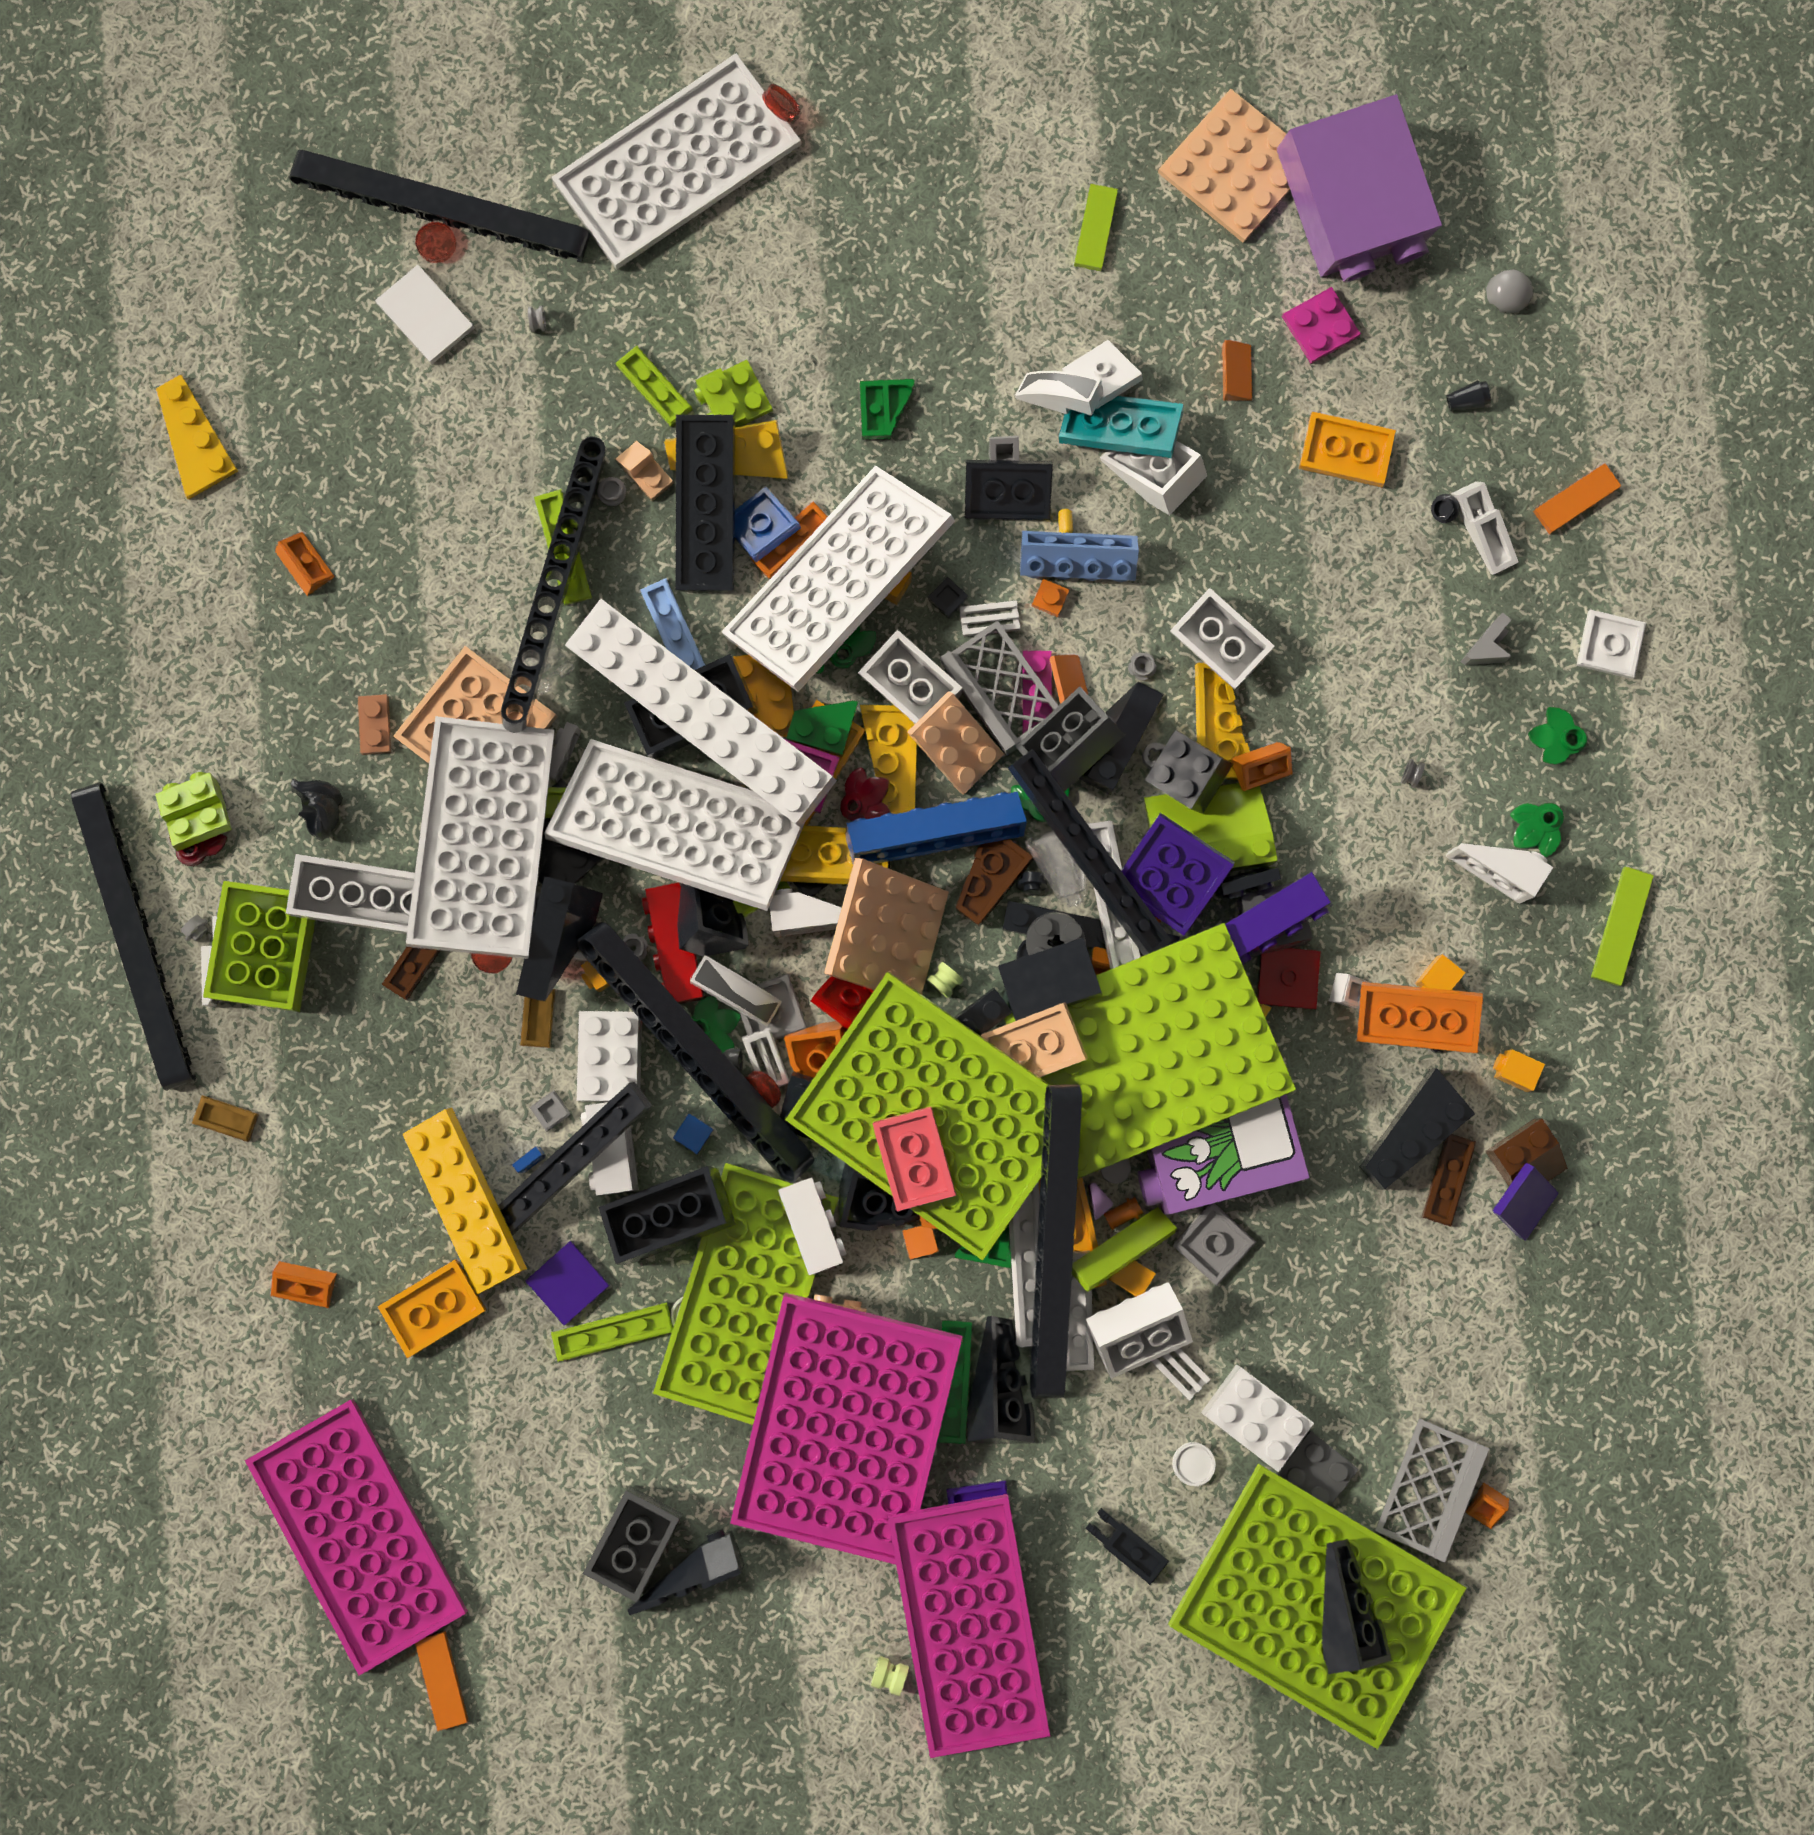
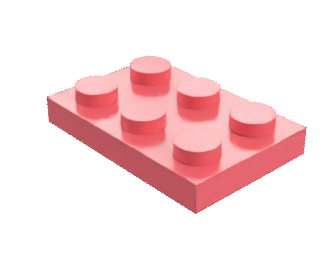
(914, 1158)

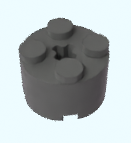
(1049, 925)

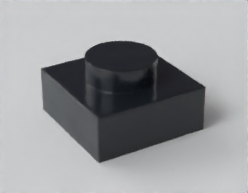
(948, 597)

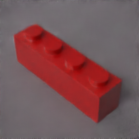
(675, 964)

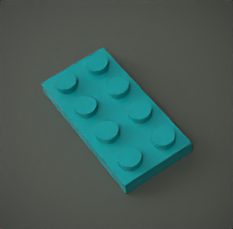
(1126, 426)

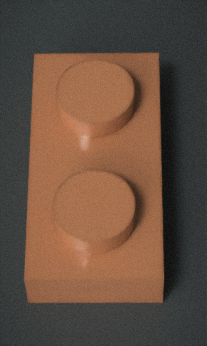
(374, 724)

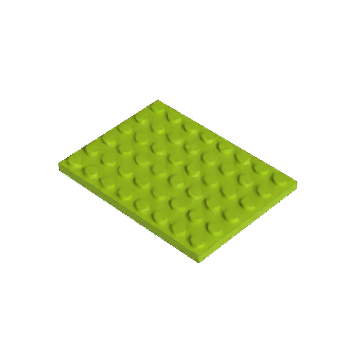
(1170, 1050)
(986, 1106)
(1264, 1604)

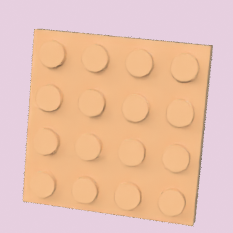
(1231, 166)
(468, 692)
(885, 927)

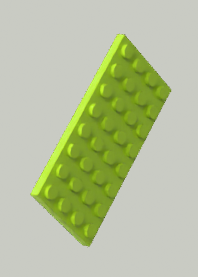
(735, 1301)

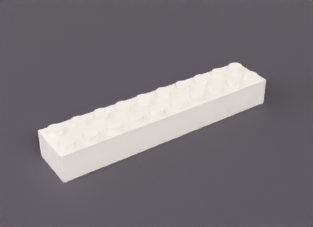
(701, 713)
(355, 894)

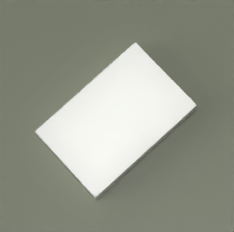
(424, 314)

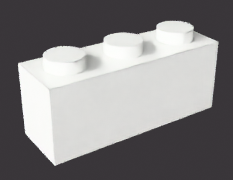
(812, 1225)

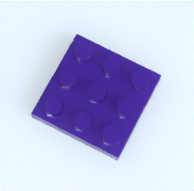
(1175, 873)

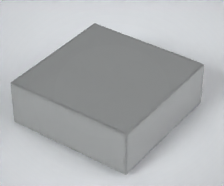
(550, 1110)

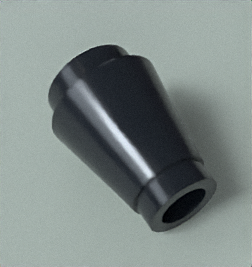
(1469, 397)

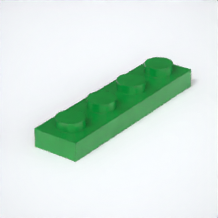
(955, 1414)

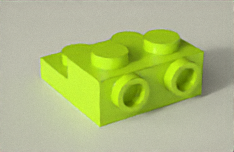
(733, 393)
(193, 810)

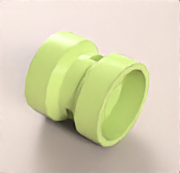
(889, 1676)

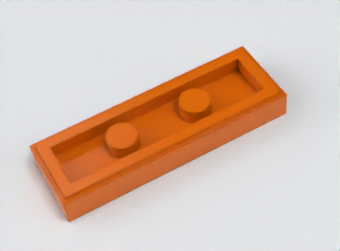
(1577, 498)
(809, 521)
(441, 1681)

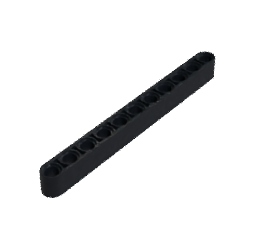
(440, 204)
(549, 595)
(131, 936)
(695, 1052)
(1055, 1240)

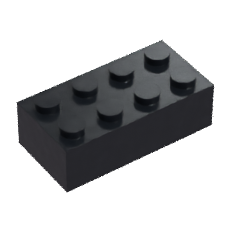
(659, 737)
(667, 1215)

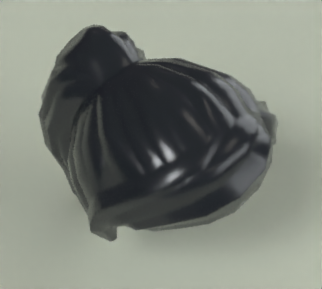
(319, 805)

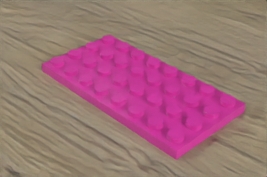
(356, 1536)
(968, 1625)

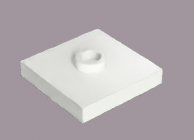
(1110, 366)

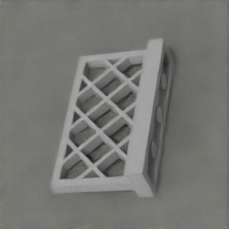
(977, 695)
(1457, 1500)

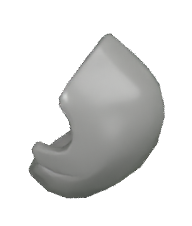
(1510, 291)

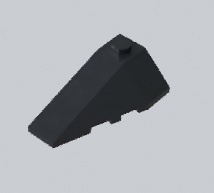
(1132, 716)
(561, 918)
(709, 923)
(867, 1205)
(996, 1400)
(706, 1565)
(1349, 1630)

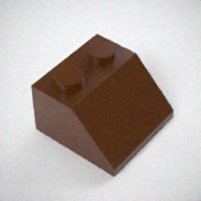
(1531, 1145)

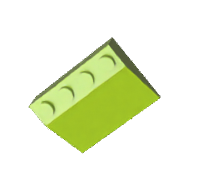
(1231, 824)
(258, 949)

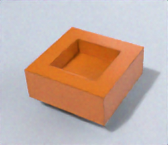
(1050, 597)

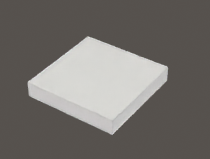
(1611, 644)

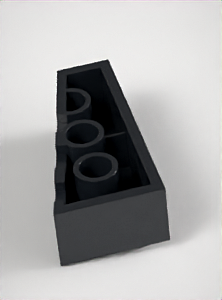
(1420, 1126)

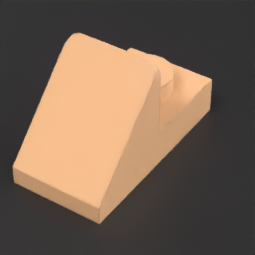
(644, 470)

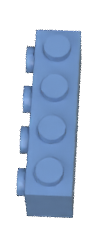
(1078, 556)

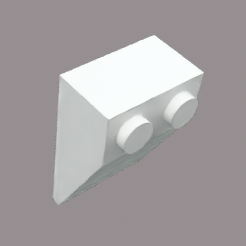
(1158, 479)
(1508, 870)
(801, 914)

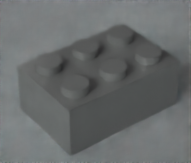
(1072, 738)
(632, 1543)

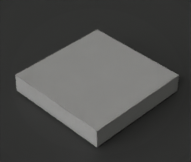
(788, 1016)
(1214, 1243)

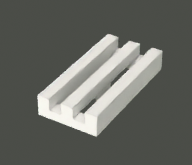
(989, 618)
(757, 1036)
(1196, 1386)

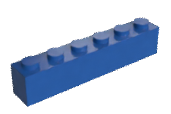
(936, 828)

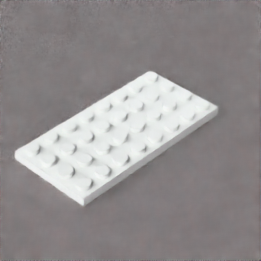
(675, 161)
(837, 577)
(675, 824)
(480, 838)

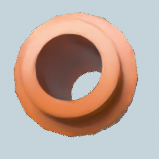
(1123, 1213)

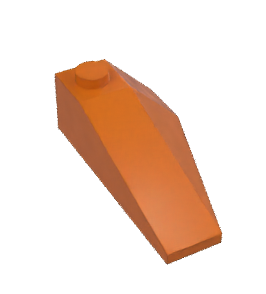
(812, 1046)

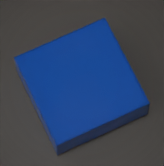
(693, 1133)
(529, 1160)

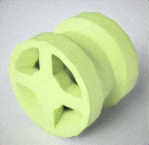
(945, 980)

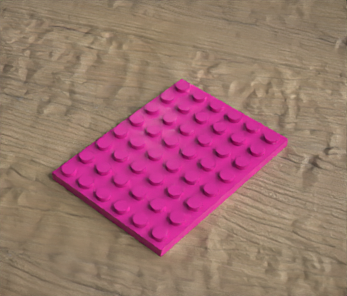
(844, 1426)

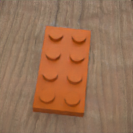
(1419, 1017)

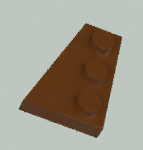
(991, 877)

